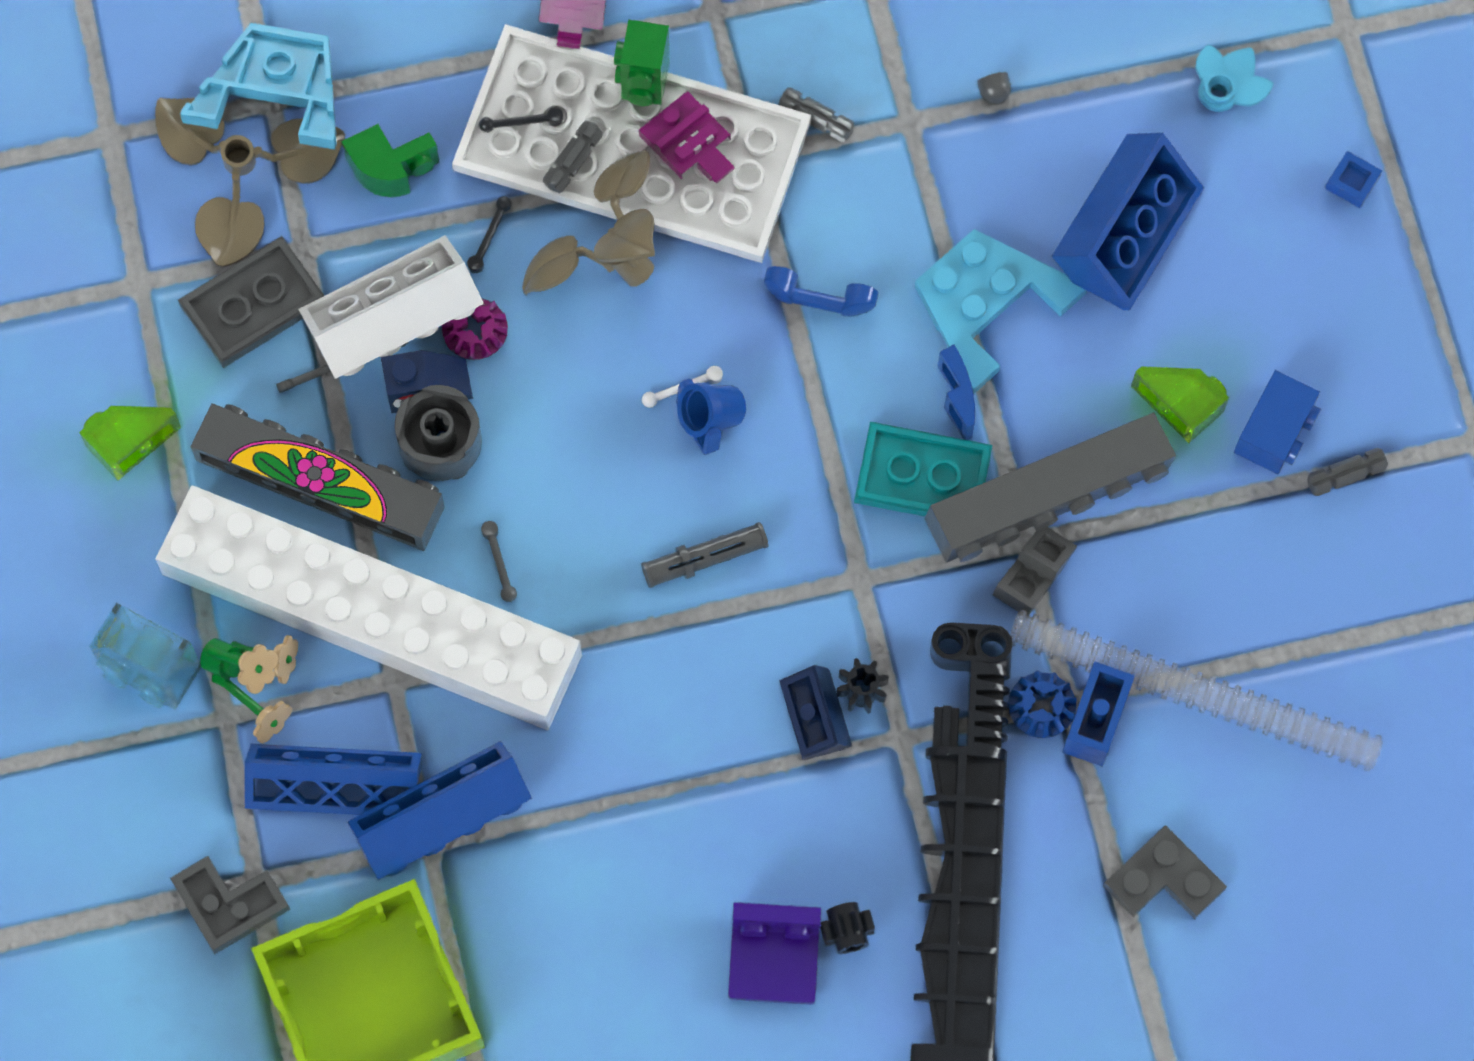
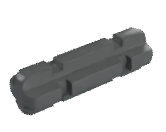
(821, 116)
(572, 156)
(1347, 471)

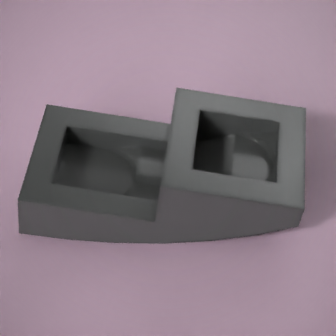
(1034, 570)

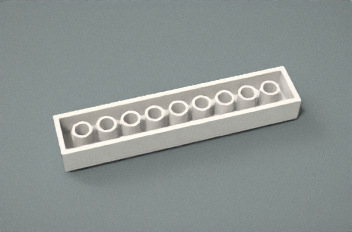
(369, 607)

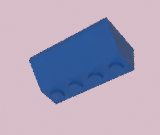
(1129, 219)

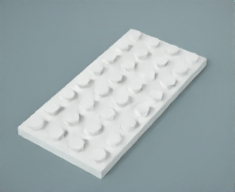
(535, 75)

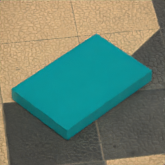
(916, 468)

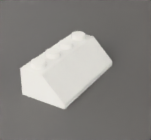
(391, 307)

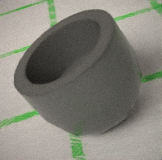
(995, 88)

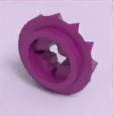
(492, 333)

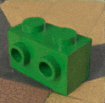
(643, 62)

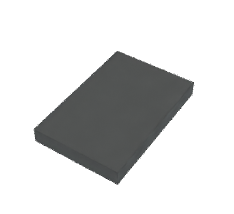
(250, 301)

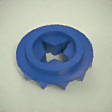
(1040, 723)

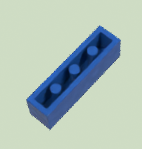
(440, 810)

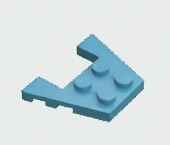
(275, 68)
(977, 285)

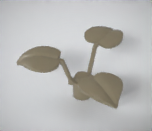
(224, 226)
(621, 249)

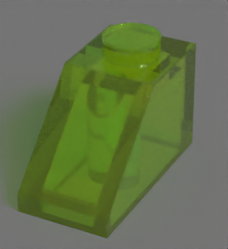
(1182, 397)
(127, 435)

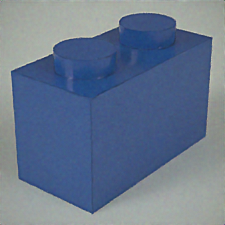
(1277, 422)
(1098, 714)

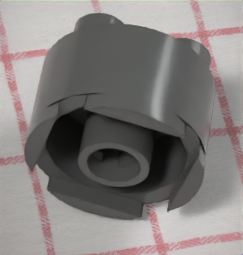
(417, 430)

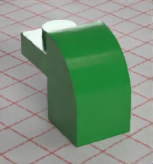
(387, 169)

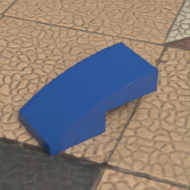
(960, 400)

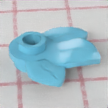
(1232, 76)

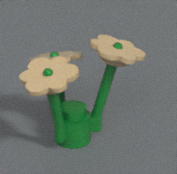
(254, 669)

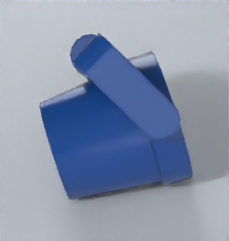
(708, 410)

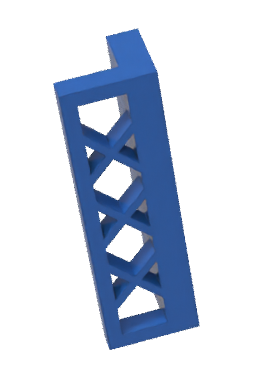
(326, 767)

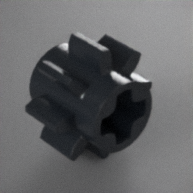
(870, 678)
(847, 928)

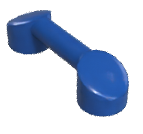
(857, 299)

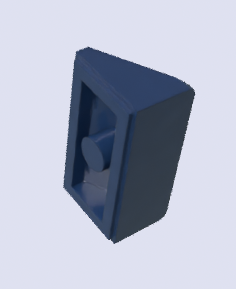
(815, 712)

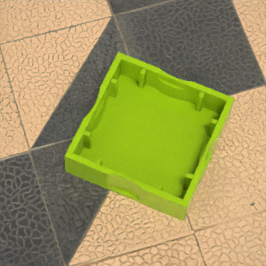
(369, 985)

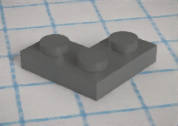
(1169, 866)
(227, 915)

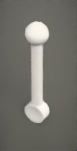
(713, 375)

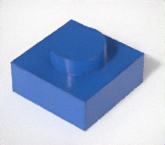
(1353, 179)

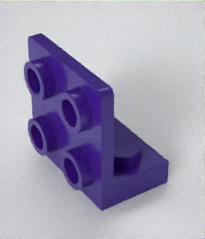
(774, 953)

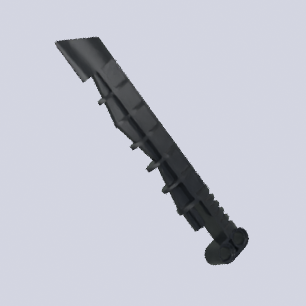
(964, 916)

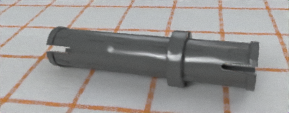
(658, 570)

